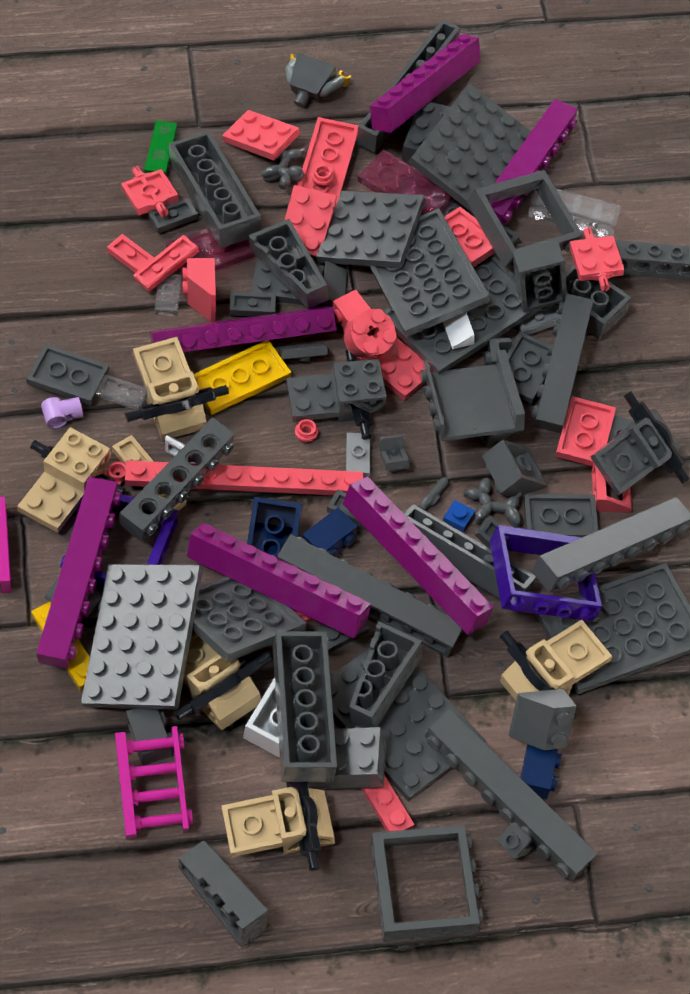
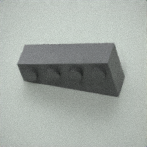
(290, 262)
(385, 671)
(224, 893)

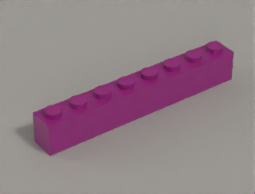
(425, 83)
(536, 152)
(250, 329)
(418, 555)
(78, 573)
(278, 580)

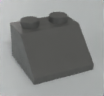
(513, 469)
(543, 719)

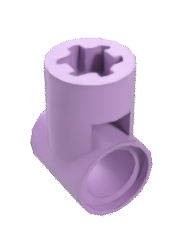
(59, 412)

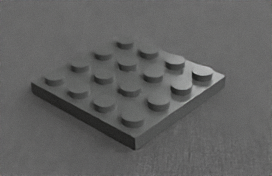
(371, 229)
(239, 619)

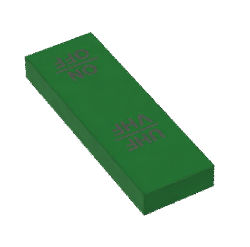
(158, 152)

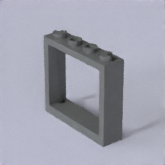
(480, 206)
(427, 928)

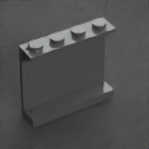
(474, 400)

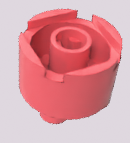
(378, 325)

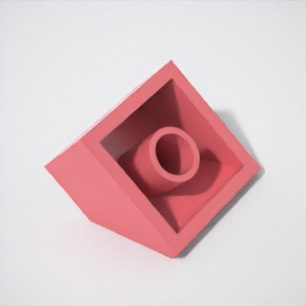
(200, 286)

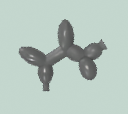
(292, 173)
(487, 505)

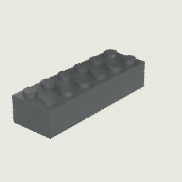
(214, 189)
(304, 707)

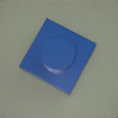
(459, 516)

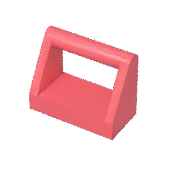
(605, 503)

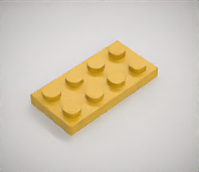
(244, 375)

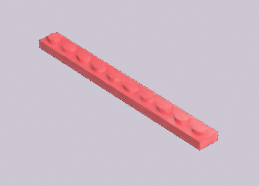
(253, 478)

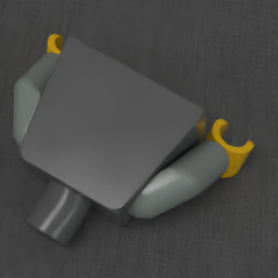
(312, 78)

